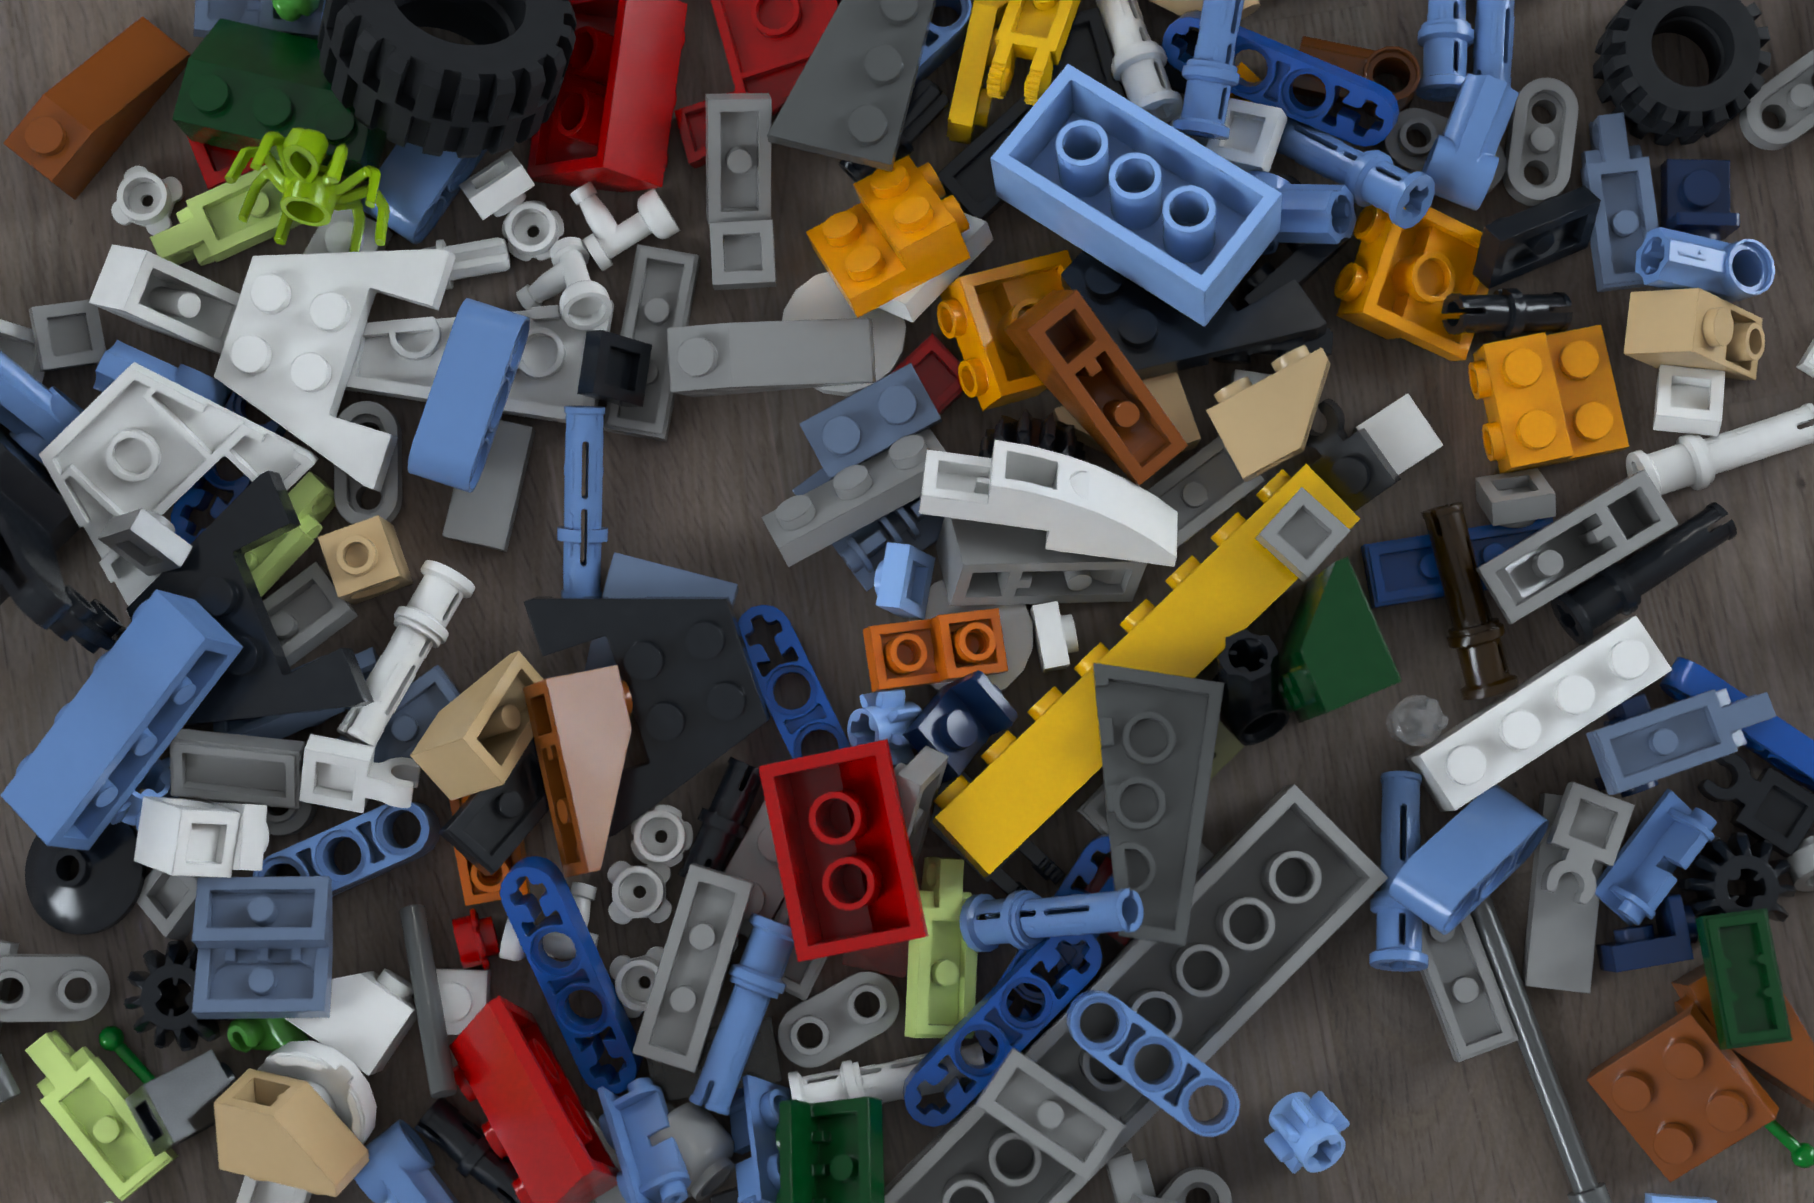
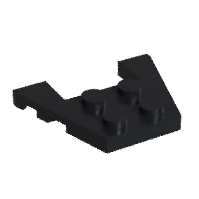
(1166, 341)
(221, 582)
(685, 679)

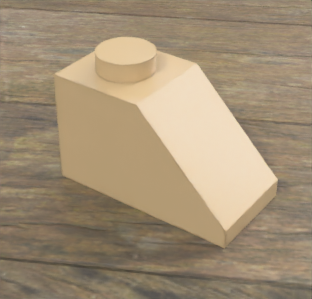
(480, 732)

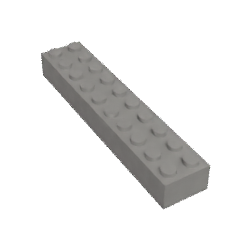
(1251, 926)

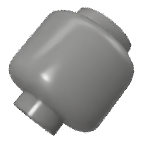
(703, 1146)

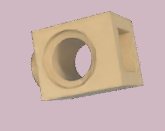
(365, 560)

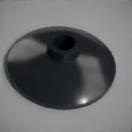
(99, 894)

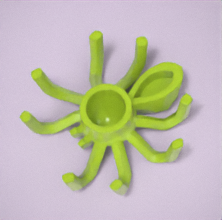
(308, 187)

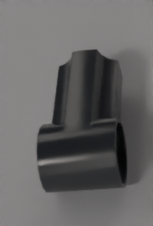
(1251, 687)

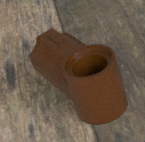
(1364, 63)

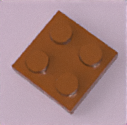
(1682, 1094)

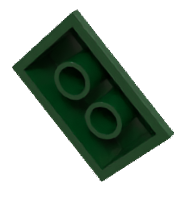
(266, 81)
(1332, 647)

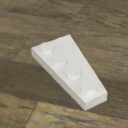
(405, 354)

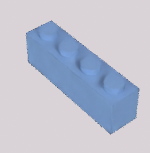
(120, 721)

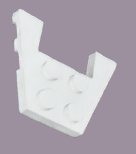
(301, 335)
(146, 449)

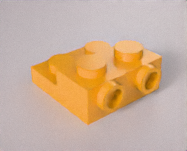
(892, 237)
(1405, 277)
(978, 311)
(1547, 399)

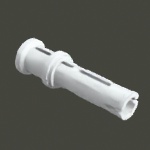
(1138, 60)
(1697, 460)
(418, 629)
(878, 1081)

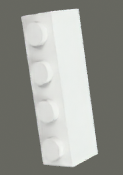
(1539, 714)

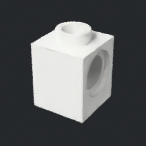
(187, 837)

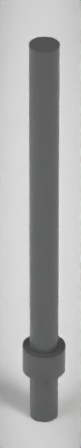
(1538, 1058)

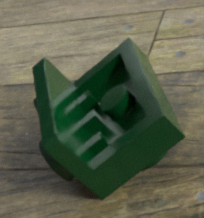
(831, 1151)

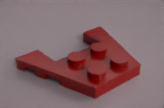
(765, 53)

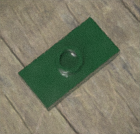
(1743, 979)

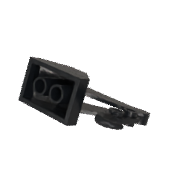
(31, 531)

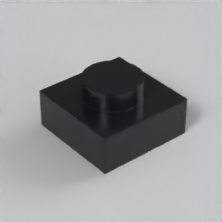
(614, 368)

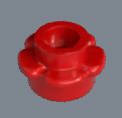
(475, 939)

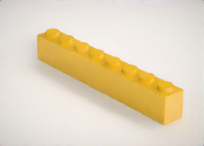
(1178, 637)

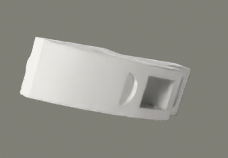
(1040, 489)

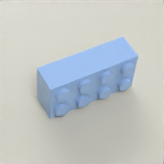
(1136, 194)

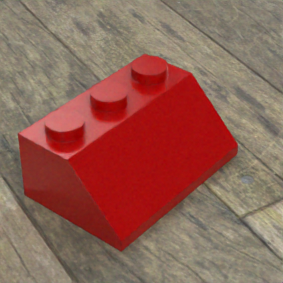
(614, 98)
(843, 851)
(530, 1107)

